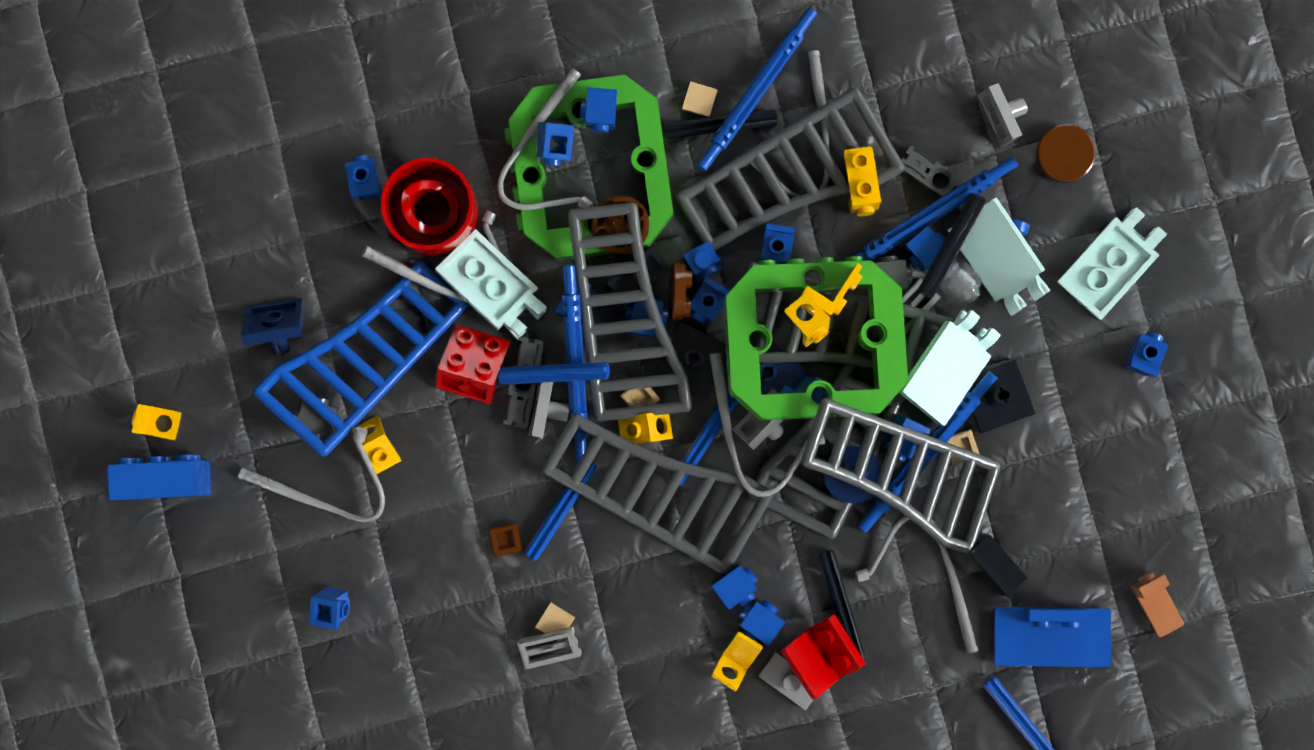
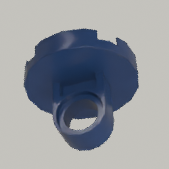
(844, 491)

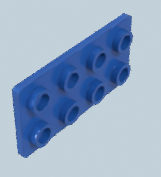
(1052, 637)

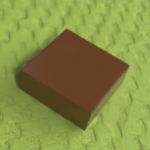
(505, 539)

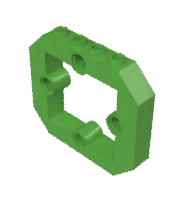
(630, 95)
(885, 316)

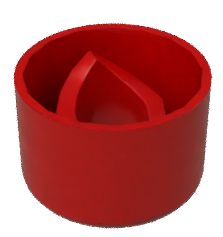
(405, 189)

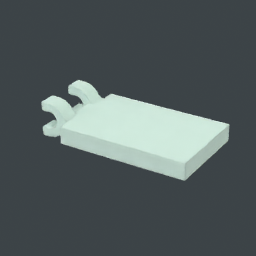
(1003, 258)
(1111, 264)
(490, 284)
(949, 367)

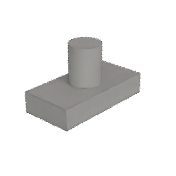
(1002, 114)
(544, 408)
(755, 431)
(782, 677)

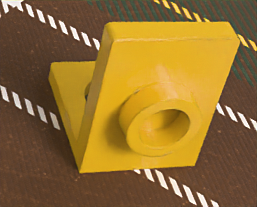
(813, 329)
(145, 420)
(643, 428)
(378, 446)
(739, 657)

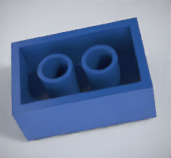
(159, 477)

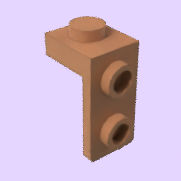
(1157, 603)

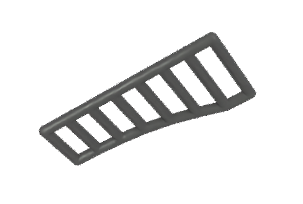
(782, 140)
(645, 294)
(849, 356)
(791, 447)
(652, 461)
(880, 489)

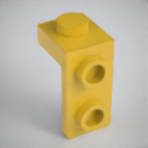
(862, 181)
(837, 304)

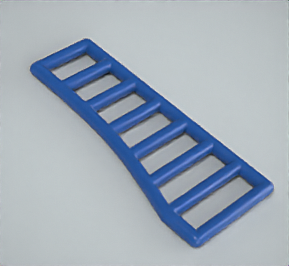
(337, 343)

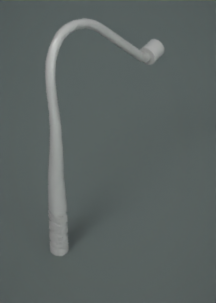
(819, 92)
(546, 110)
(399, 268)
(722, 399)
(279, 488)
(962, 613)

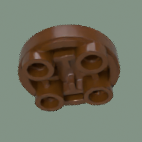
(1065, 153)
(619, 224)
(679, 280)

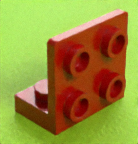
(471, 364)
(822, 656)

